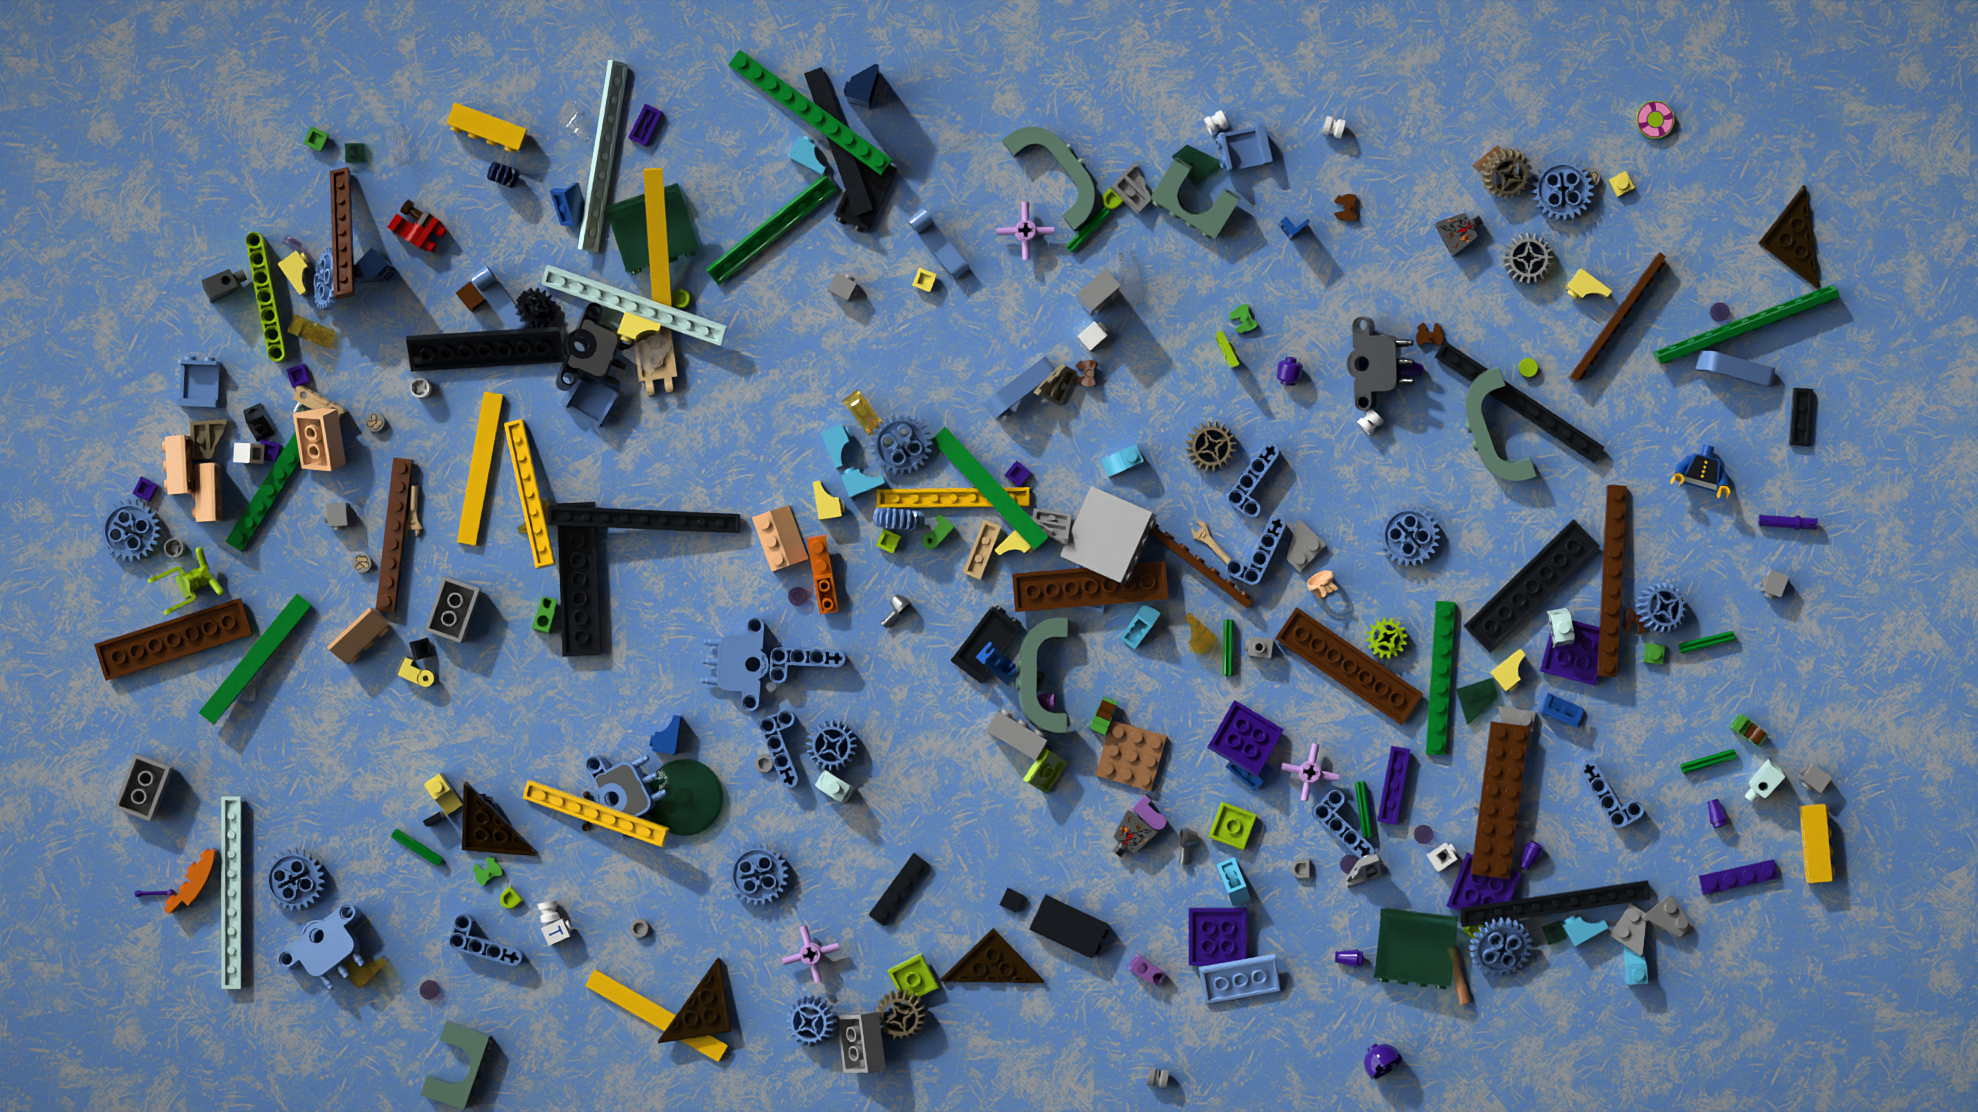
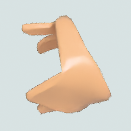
(1321, 584)

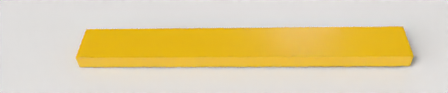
(657, 235)
(480, 468)
(529, 494)
(944, 497)
(596, 813)
(650, 1012)

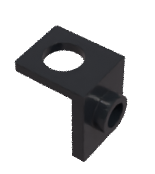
(258, 423)

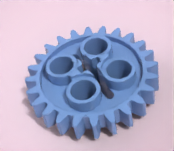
(1544, 190)
(324, 282)
(915, 435)
(137, 514)
(1395, 547)
(286, 864)
(761, 891)
(1500, 946)

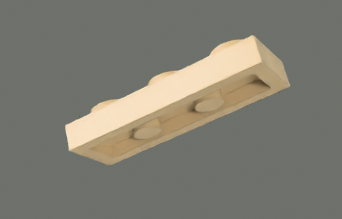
(981, 549)

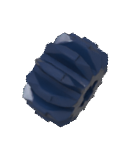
(503, 174)

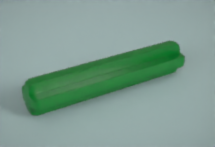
(1088, 229)
(1706, 642)
(1228, 647)
(1708, 761)
(1363, 808)
(417, 847)

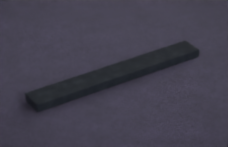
(844, 160)

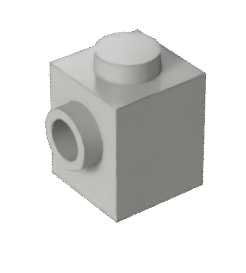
(843, 286)
(337, 515)
(1773, 584)
(1259, 647)
(1814, 778)

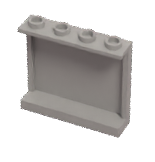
(1109, 535)

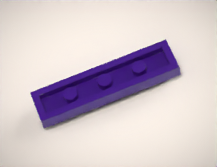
(1393, 785)
(1738, 876)

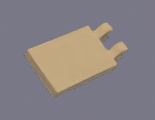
(666, 369)

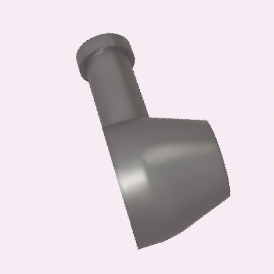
(899, 605)
(1186, 839)

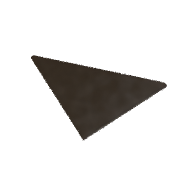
(1792, 238)
(487, 830)
(992, 961)
(703, 1011)

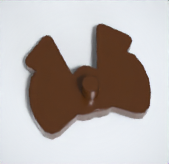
(1349, 207)
(1428, 337)
(1089, 373)
(1631, 617)

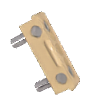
(313, 400)

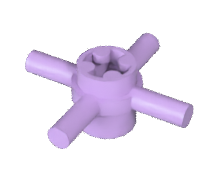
(1031, 235)
(1306, 765)
(808, 944)

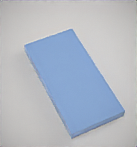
(1239, 979)

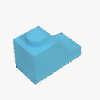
(804, 154)
(835, 441)
(1122, 460)
(858, 483)
(1140, 625)
(1233, 881)
(1580, 931)
(1635, 967)

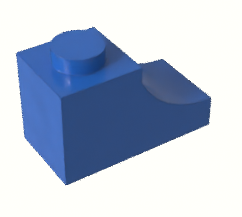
(667, 740)

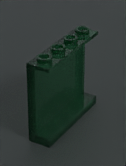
(630, 229)
(1416, 948)

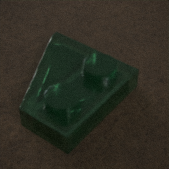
(1201, 163)
(1476, 698)

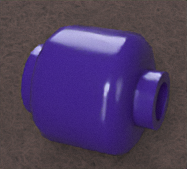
(1289, 371)

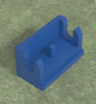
(997, 663)
(1561, 710)

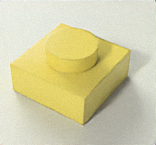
(1621, 184)
(924, 280)

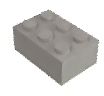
(1098, 291)
(453, 609)
(1017, 734)
(144, 787)
(861, 1042)

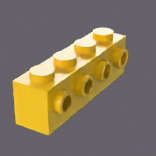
(487, 127)
(1816, 843)

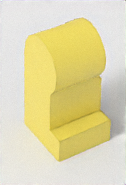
(421, 677)

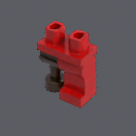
(421, 231)

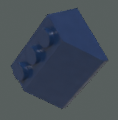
(862, 87)
(373, 268)

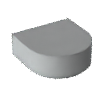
(1301, 868)

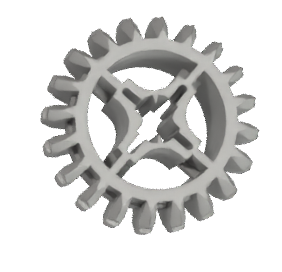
(1527, 250)

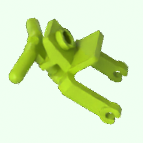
(190, 581)

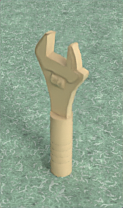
(412, 522)
(1204, 536)

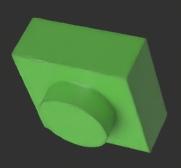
(316, 139)
(1654, 653)

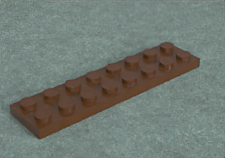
(1087, 588)
(173, 639)
(1348, 666)
(1499, 800)

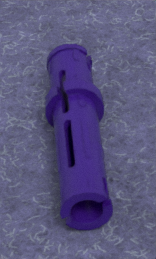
(1787, 522)

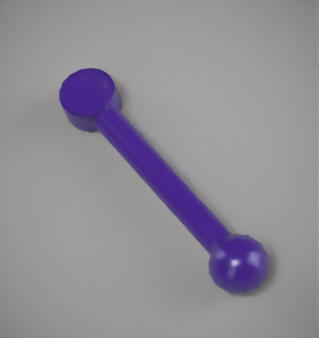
(139, 893)

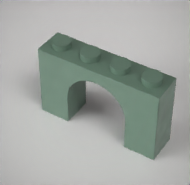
(1168, 196)
(475, 1045)

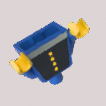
(1702, 472)

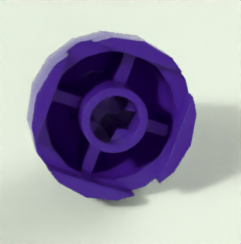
(1380, 1060)

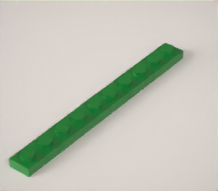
(810, 112)
(1739, 327)

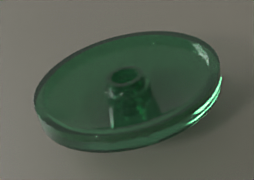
(692, 797)

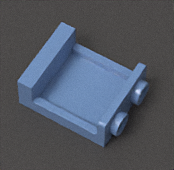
(1243, 148)
(199, 383)
(591, 401)

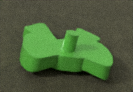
(1243, 313)
(493, 870)

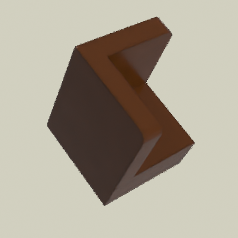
(471, 296)

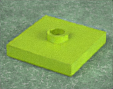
(1227, 349)
(1045, 770)
(1232, 825)
(913, 976)

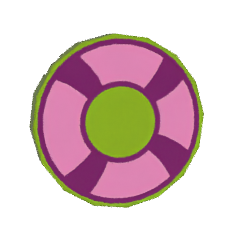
(1654, 119)

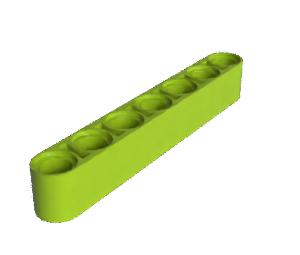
(272, 304)

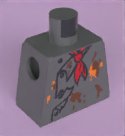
(1458, 231)
(215, 289)
(1131, 834)

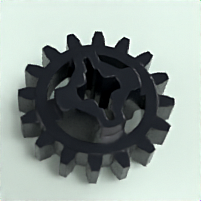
(544, 308)

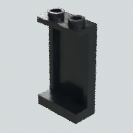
(876, 187)
(992, 628)
(1069, 926)

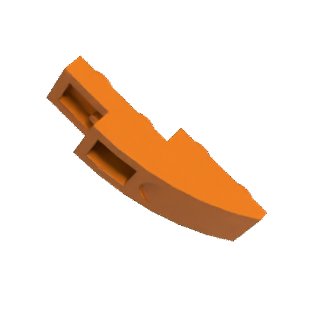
(822, 574)
(198, 875)

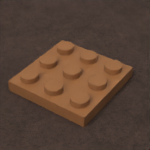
(1131, 755)

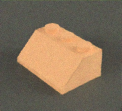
(319, 439)
(178, 465)
(207, 492)
(780, 538)
(359, 636)

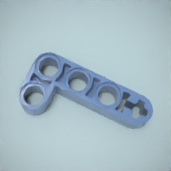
(938, 243)
(498, 298)
(1735, 368)
(1019, 387)
(1255, 476)
(1260, 549)
(807, 661)
(782, 750)
(1605, 792)
(1345, 828)
(465, 933)

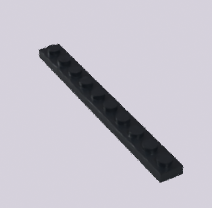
(1523, 404)
(643, 519)
(1555, 903)

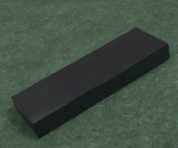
(1800, 416)

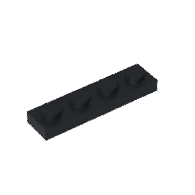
(898, 889)

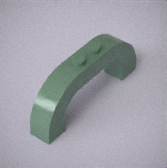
(1063, 155)
(1506, 469)
(1027, 683)

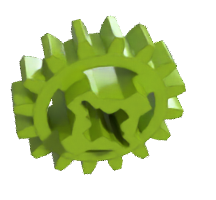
(1381, 629)

